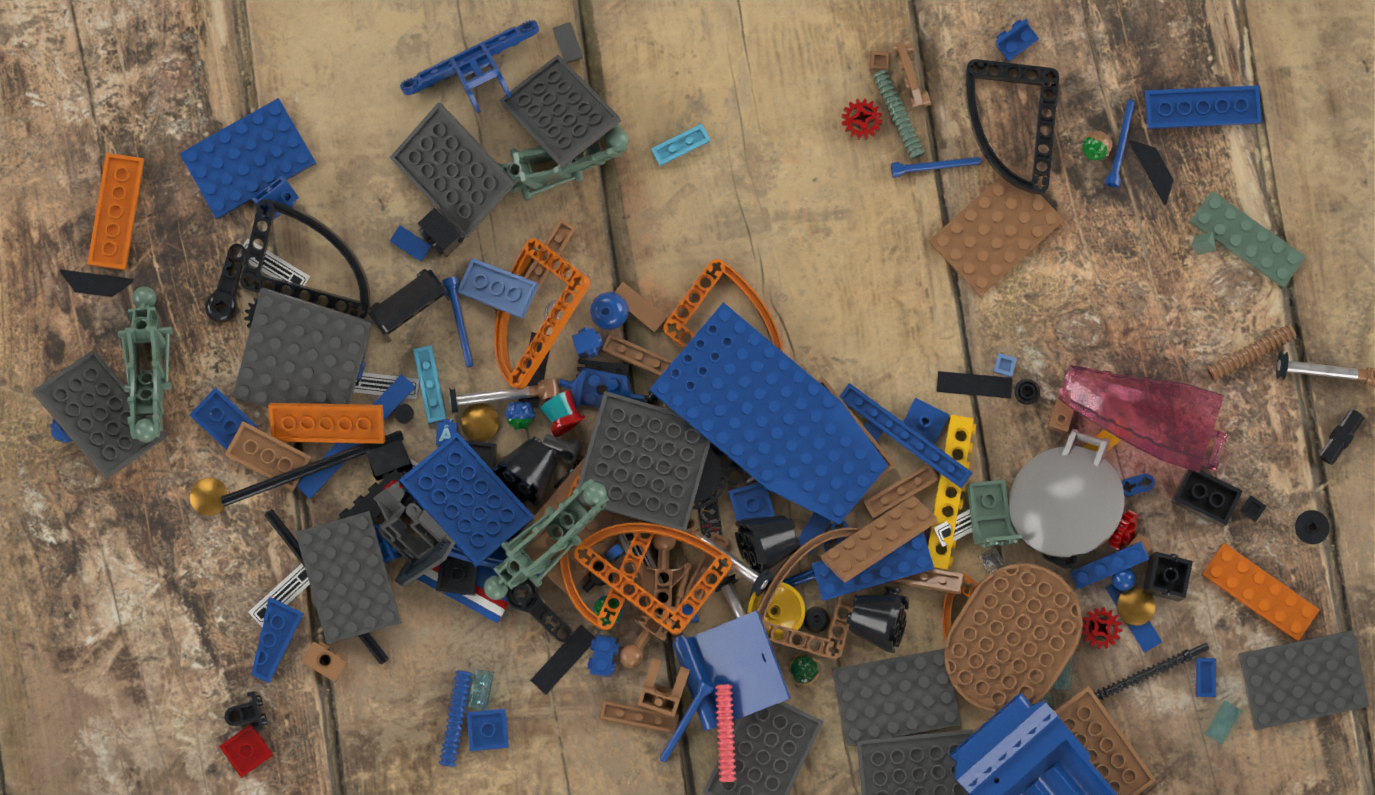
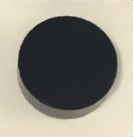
(404, 413)

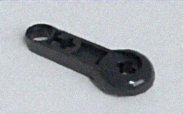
(226, 289)
(536, 608)

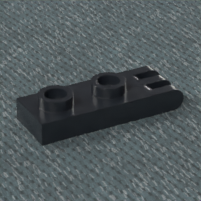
(616, 368)

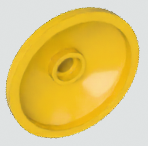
(788, 606)

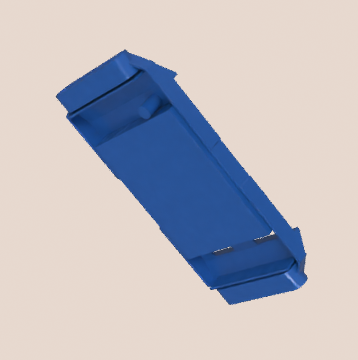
(1026, 753)

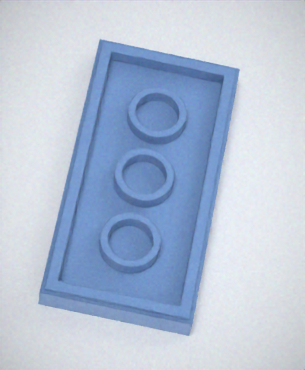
(497, 288)

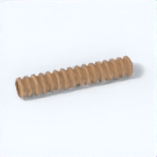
(1249, 353)

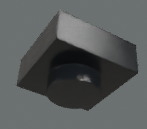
(1252, 508)

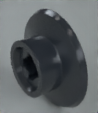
(1319, 522)

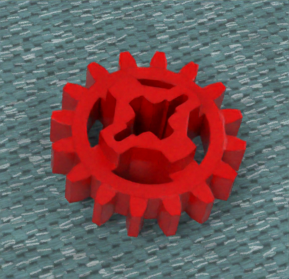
(854, 120)
(1125, 531)
(1109, 638)

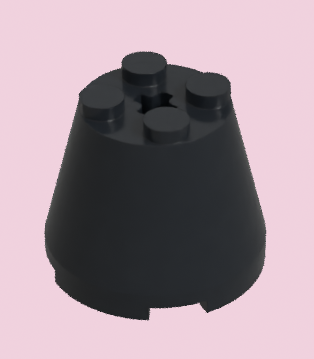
(528, 470)
(766, 540)
(879, 619)

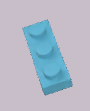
(680, 145)

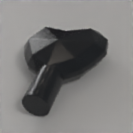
(595, 580)

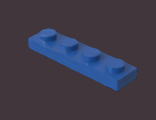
(1109, 565)

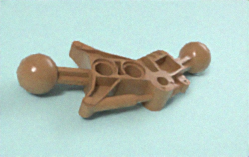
(631, 654)

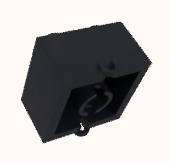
(440, 232)
(1167, 576)

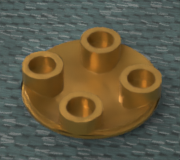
(480, 422)
(207, 495)
(1135, 606)

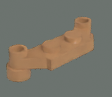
(903, 49)

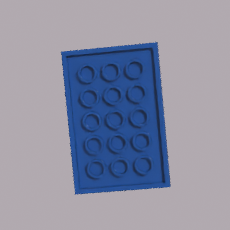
(247, 158)
(466, 499)

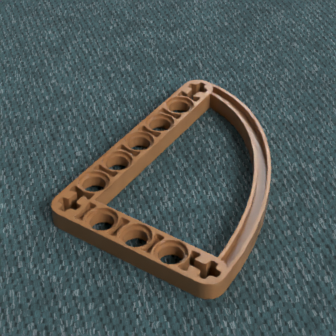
(840, 602)

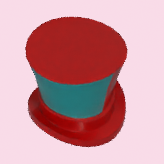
(562, 413)

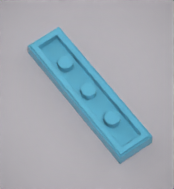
(429, 384)

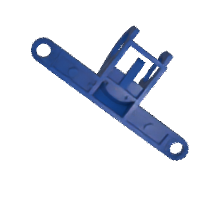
(471, 62)

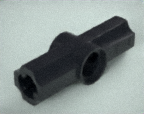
(1341, 437)

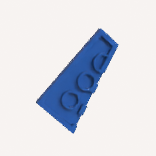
(275, 637)

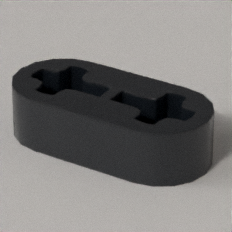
(1060, 562)

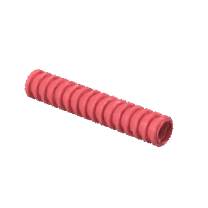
(725, 733)

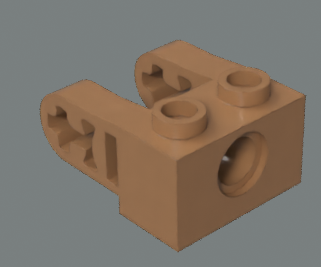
(660, 697)

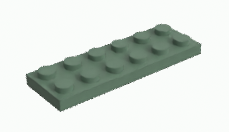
(1247, 239)

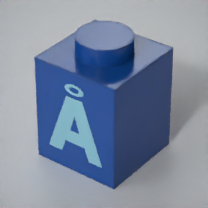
(445, 430)

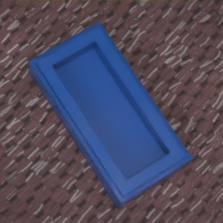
(410, 243)
(1205, 677)

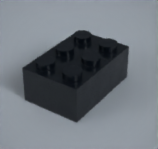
(1206, 496)

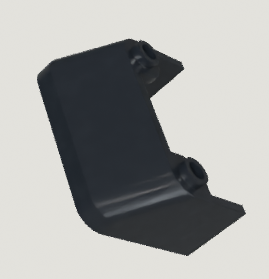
(407, 302)

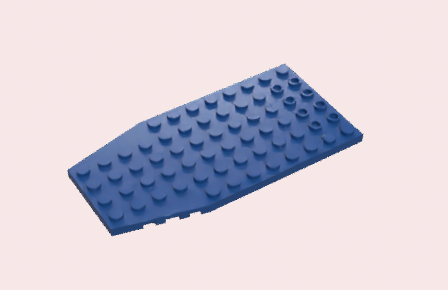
(770, 417)

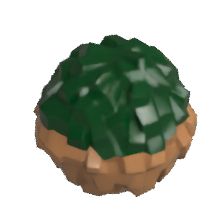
(804, 669)

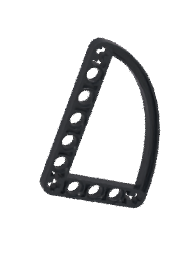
(987, 151)
(327, 233)

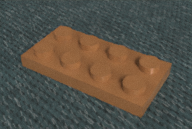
(265, 453)

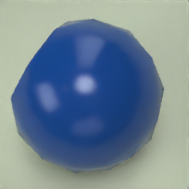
(1124, 580)

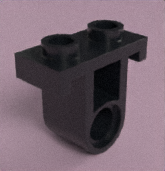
(249, 713)

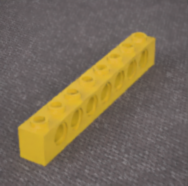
(955, 425)

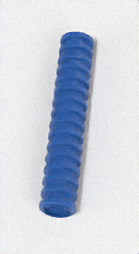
(455, 718)

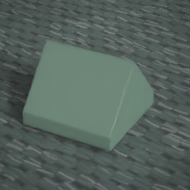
(1204, 243)

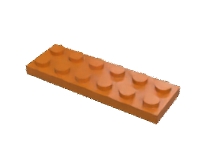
(116, 211)
(327, 422)
(1260, 592)

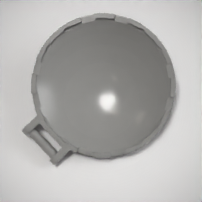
(1067, 498)

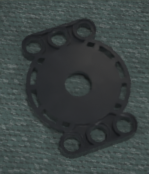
(711, 476)

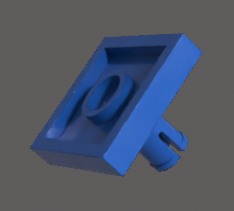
(926, 420)

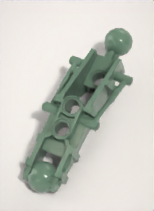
(615, 139)
(147, 384)
(513, 574)

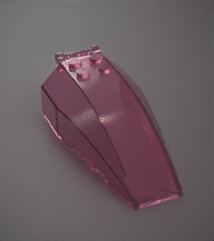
(1154, 416)

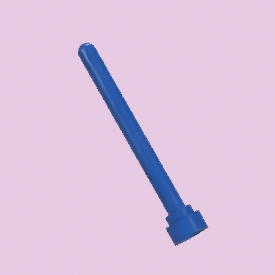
(899, 169)
(1113, 179)
(451, 286)
(704, 689)

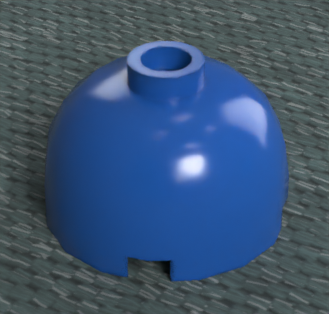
(609, 310)

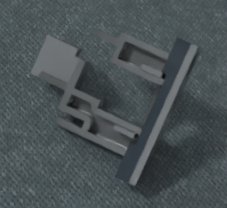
(421, 554)

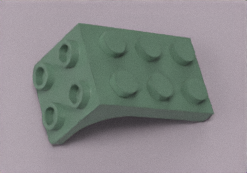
(990, 514)

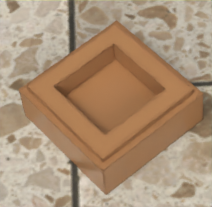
(879, 61)

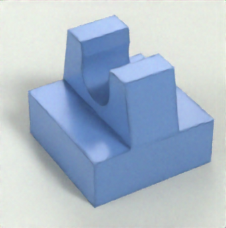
(1004, 365)

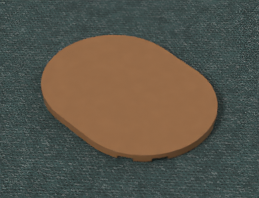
(1013, 636)

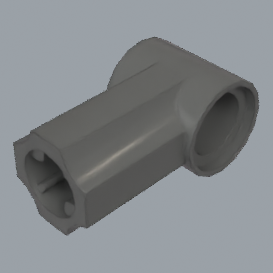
(567, 450)

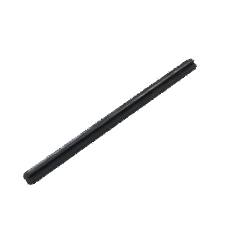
(306, 470)
(293, 544)

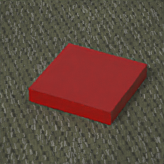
(246, 750)

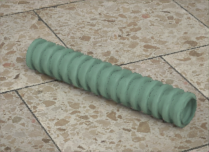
(899, 114)

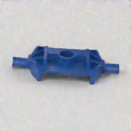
(586, 383)

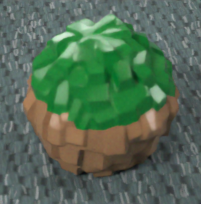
(1096, 145)

